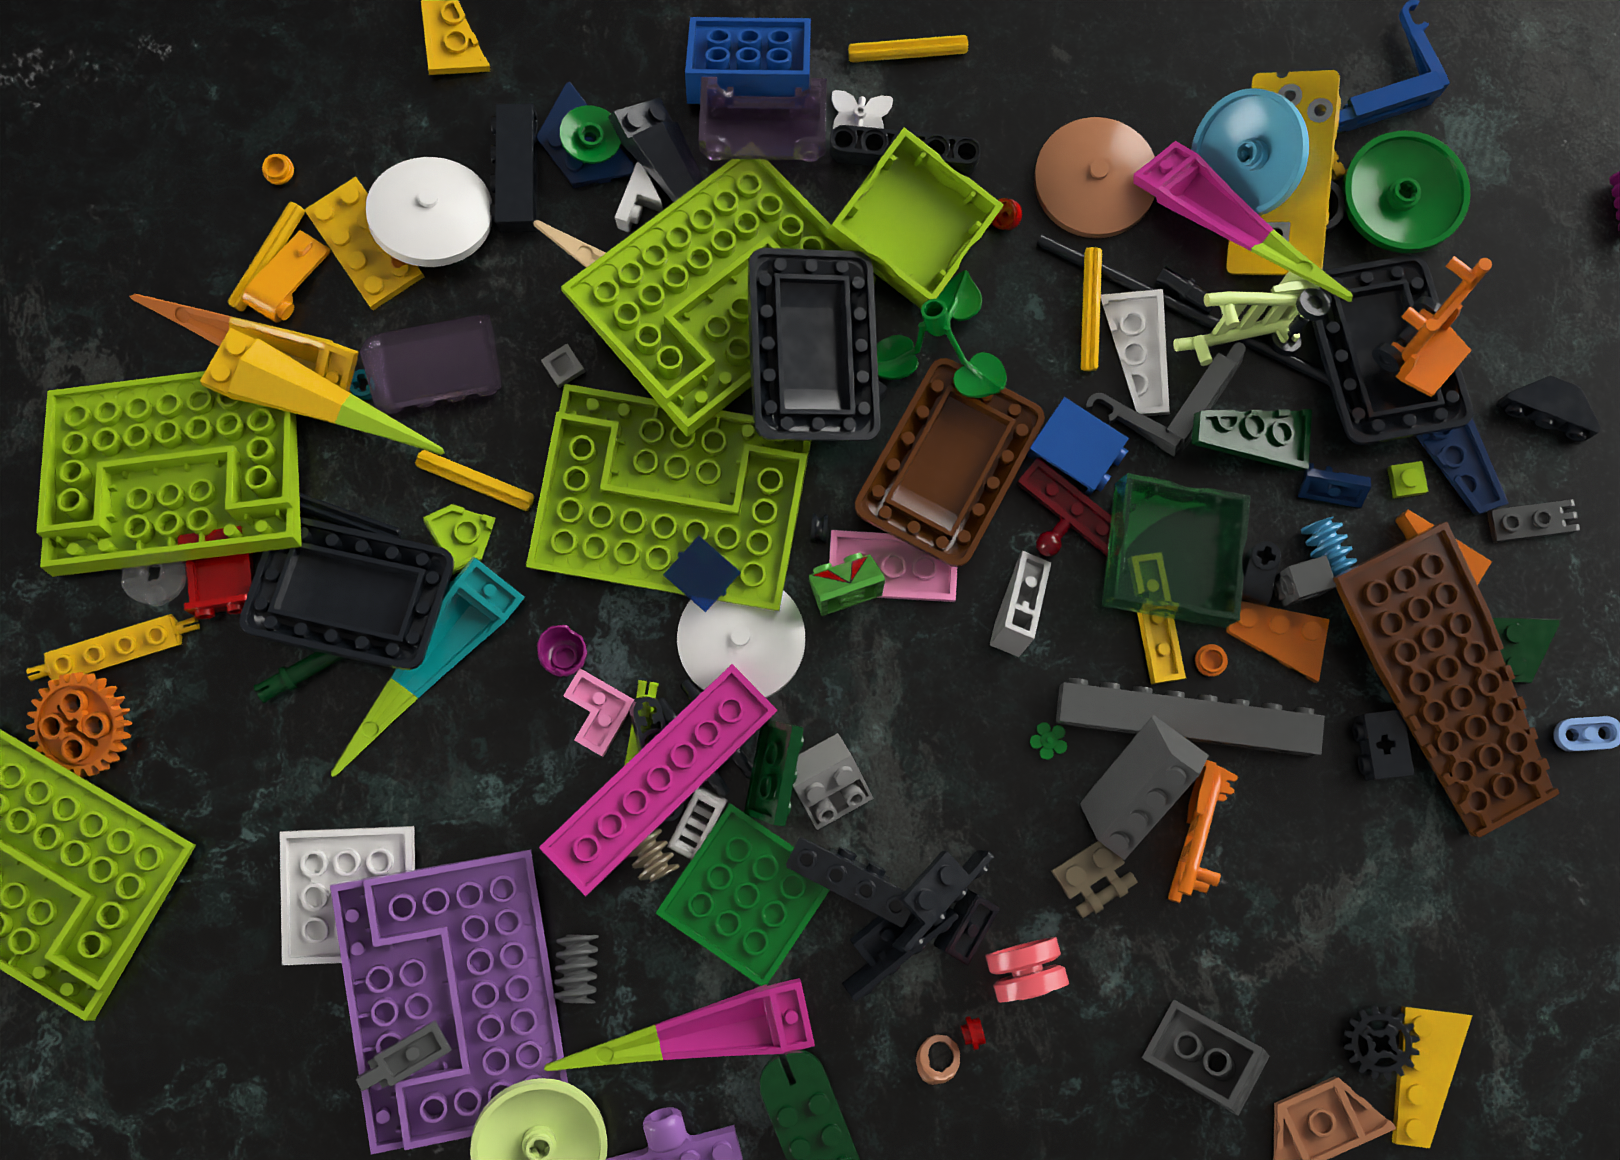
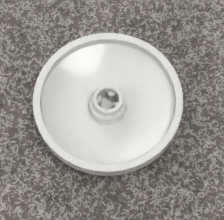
(429, 211)
(757, 641)

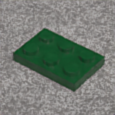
(774, 772)

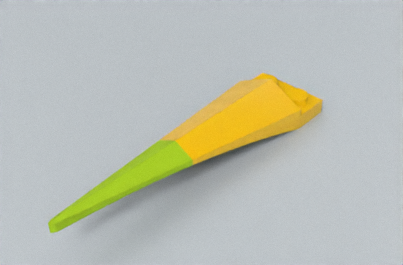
(264, 376)

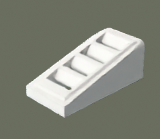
(711, 799)

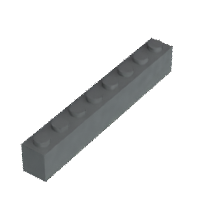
(1195, 719)

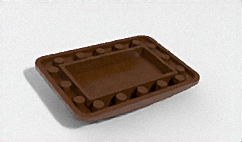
(948, 465)

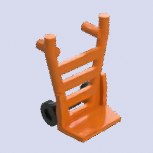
(1429, 342)

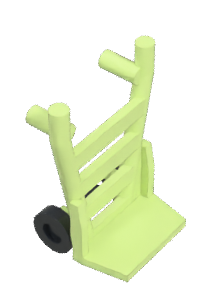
(1292, 304)

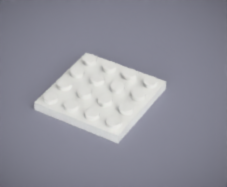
(324, 857)

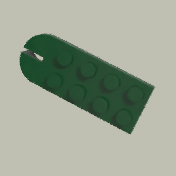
(805, 1110)

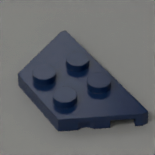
(577, 172)

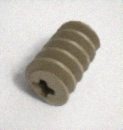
(652, 858)

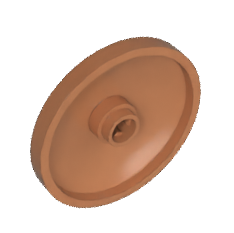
(1088, 177)

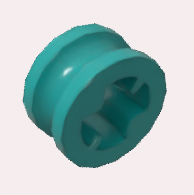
(356, 381)

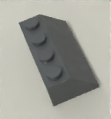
(1141, 786)

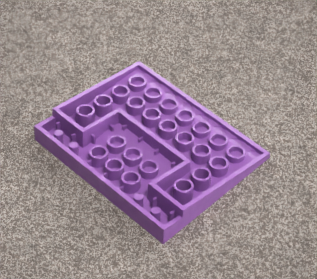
(457, 950)

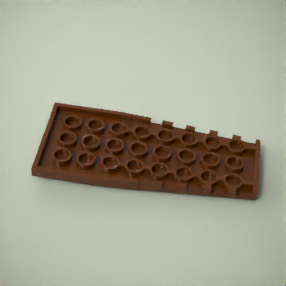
(1447, 676)

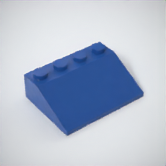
(748, 54)

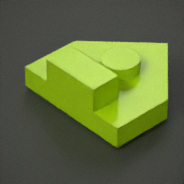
(460, 532)

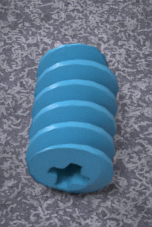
(1329, 544)

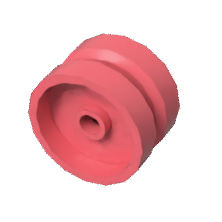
(1028, 975)

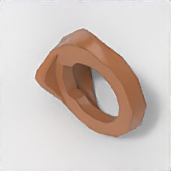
(926, 1072)

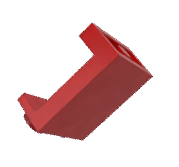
(217, 582)

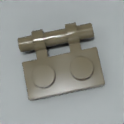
(1087, 868)

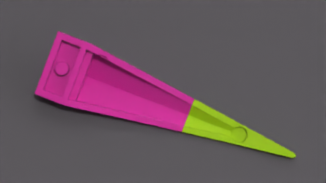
(1194, 190)
(750, 1023)

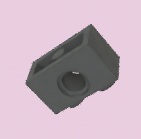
(1304, 581)

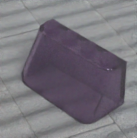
(431, 363)

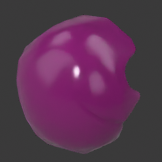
(561, 651)

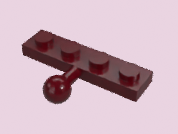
(1069, 505)

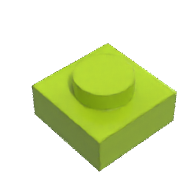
(1407, 479)

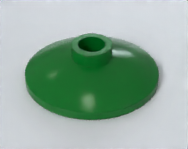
(589, 122)

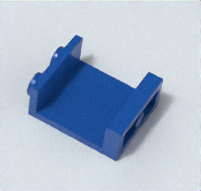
(1079, 445)

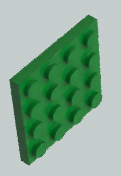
(743, 897)

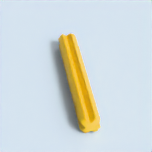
(908, 48)
(272, 245)
(1091, 309)
(474, 480)

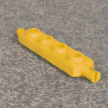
(114, 647)

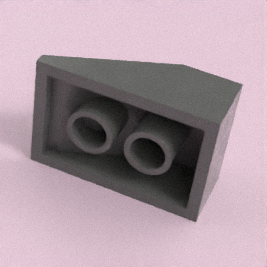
(1206, 1057)

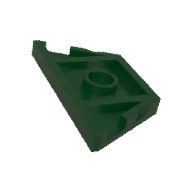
(1525, 644)

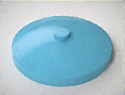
(1255, 146)

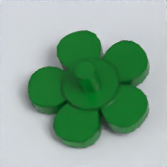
(1049, 740)

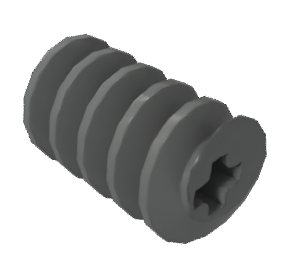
(576, 968)

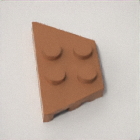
(1324, 1122)

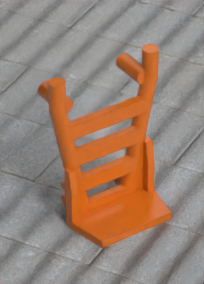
(1207, 790)

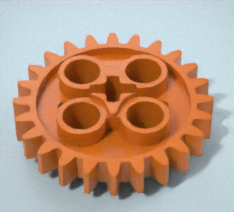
(79, 723)

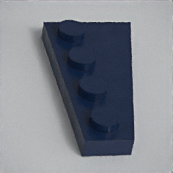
(1466, 466)

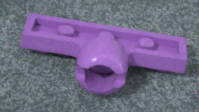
(670, 1141)

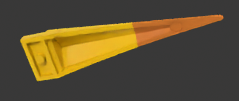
(316, 353)

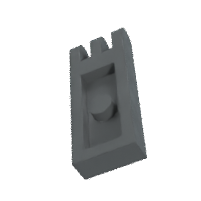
(1532, 521)

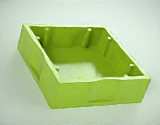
(914, 219)

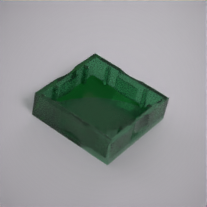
(1176, 551)

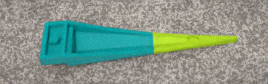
(471, 611)

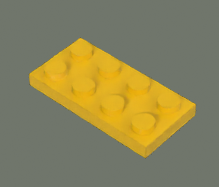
(344, 227)

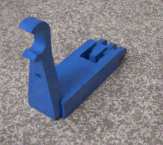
(1404, 95)

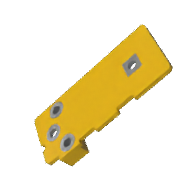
(1306, 211)

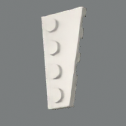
(1140, 340)

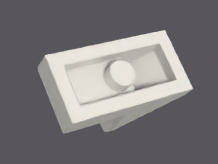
(638, 192)

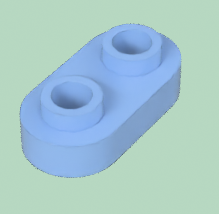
(1586, 733)

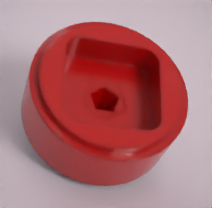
(1008, 216)

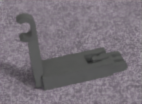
(1181, 428)

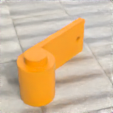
(273, 286)

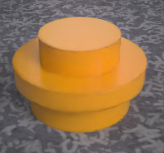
(277, 169)

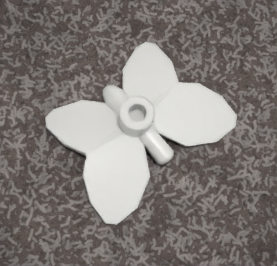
(860, 114)

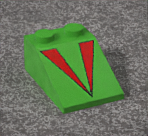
(846, 583)

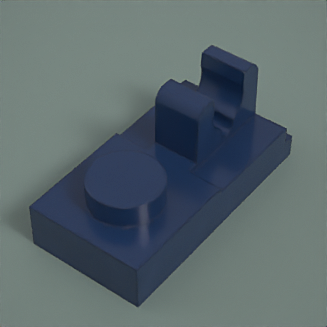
(1334, 487)

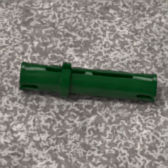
(290, 676)

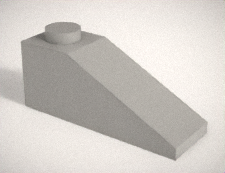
(1021, 605)

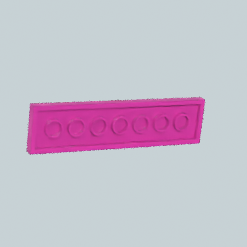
(658, 780)

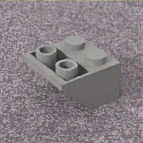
(829, 782)

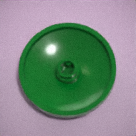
(1406, 191)

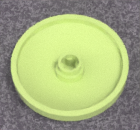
(539, 1123)

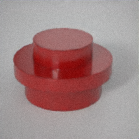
(973, 1032)

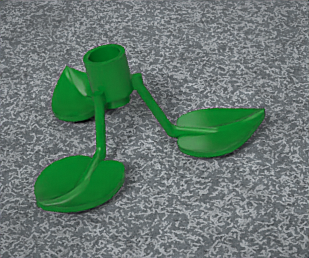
(958, 300)

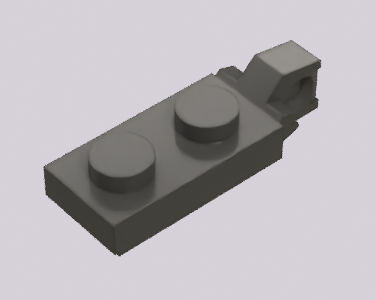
(405, 1057)

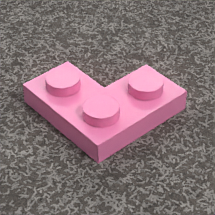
(606, 707)

